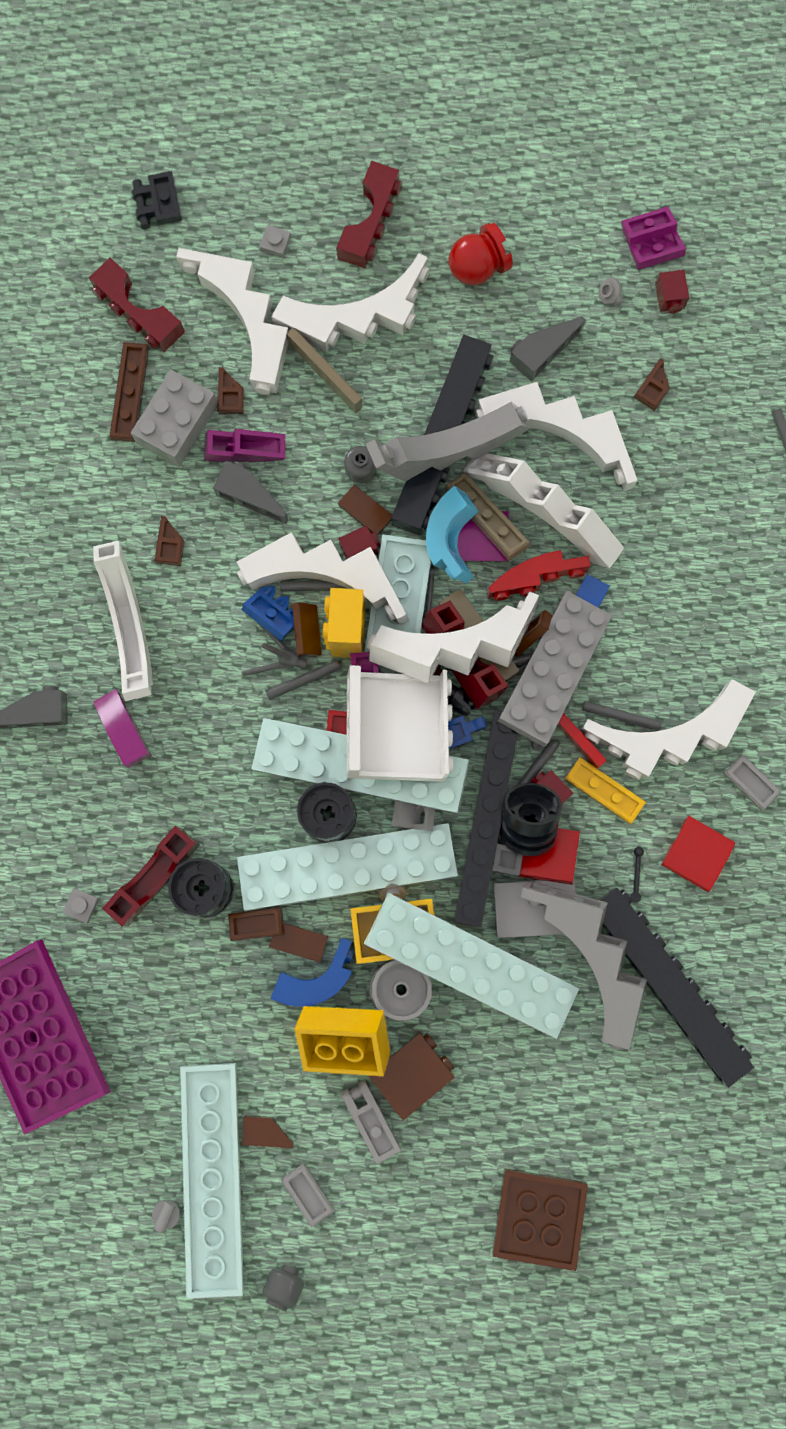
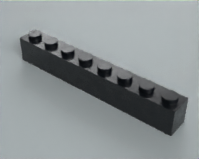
(450, 411)
(486, 824)
(675, 991)

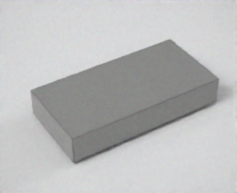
(752, 782)
(307, 1195)

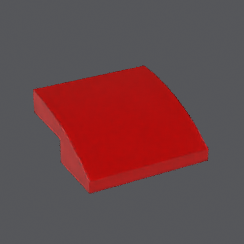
(698, 854)

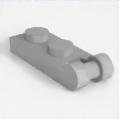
(371, 1122)

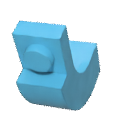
(443, 531)

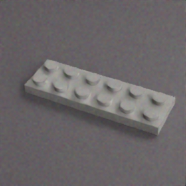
(555, 669)

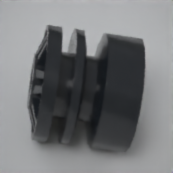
(321, 799)
(530, 819)
(185, 885)

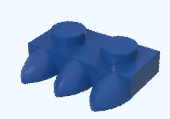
(270, 613)

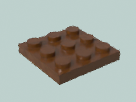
(540, 1219)

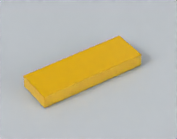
(605, 790)

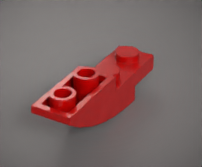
(527, 575)

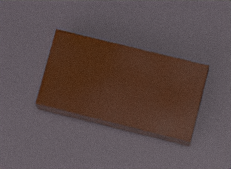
(365, 510)
(306, 629)
(256, 924)
(300, 942)

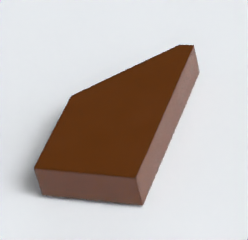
(654, 387)
(229, 394)
(169, 544)
(535, 630)
(264, 1132)

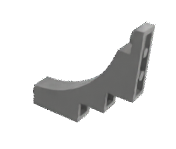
(412, 455)
(582, 923)

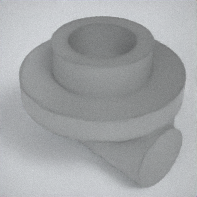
(610, 292)
(398, 891)
(165, 1215)

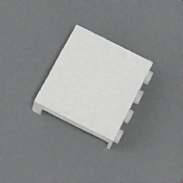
(398, 727)

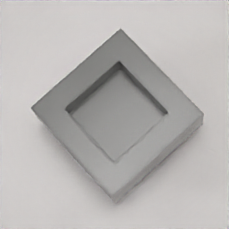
(275, 241)
(80, 905)

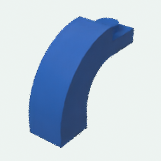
(309, 992)

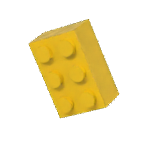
(345, 623)
(362, 922)
(343, 1040)

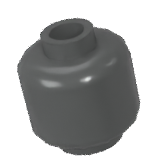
(359, 465)
(283, 1288)

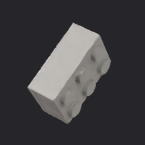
(174, 418)

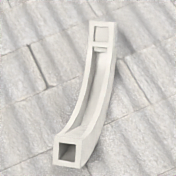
(126, 619)

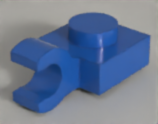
(463, 730)

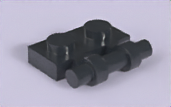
(164, 198)

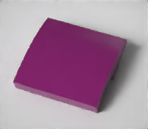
(653, 238)
(475, 545)

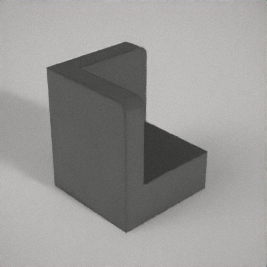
(506, 861)

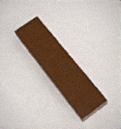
(129, 390)

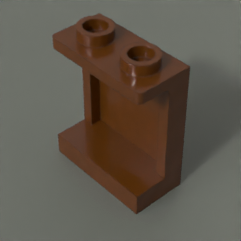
(414, 1075)

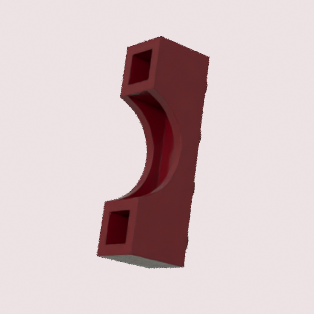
(358, 240)
(157, 324)
(484, 681)
(146, 884)

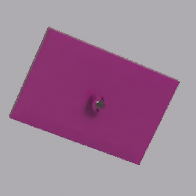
(42, 1045)

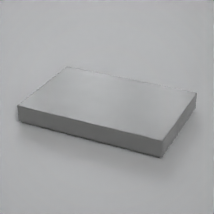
(518, 917)

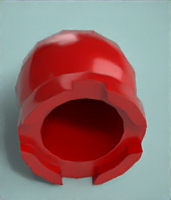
(478, 256)

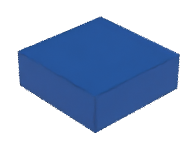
(592, 590)

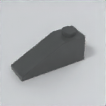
(543, 346)
(242, 488)
(36, 710)

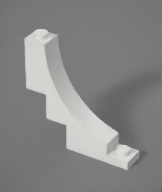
(232, 282)
(594, 435)
(548, 501)
(286, 561)
(421, 654)

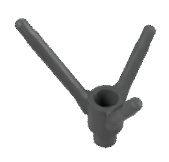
(287, 657)

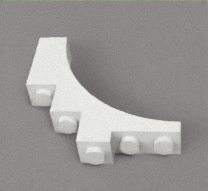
(360, 319)
(643, 750)

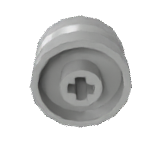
(384, 995)

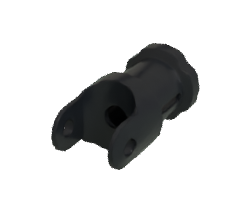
(460, 700)

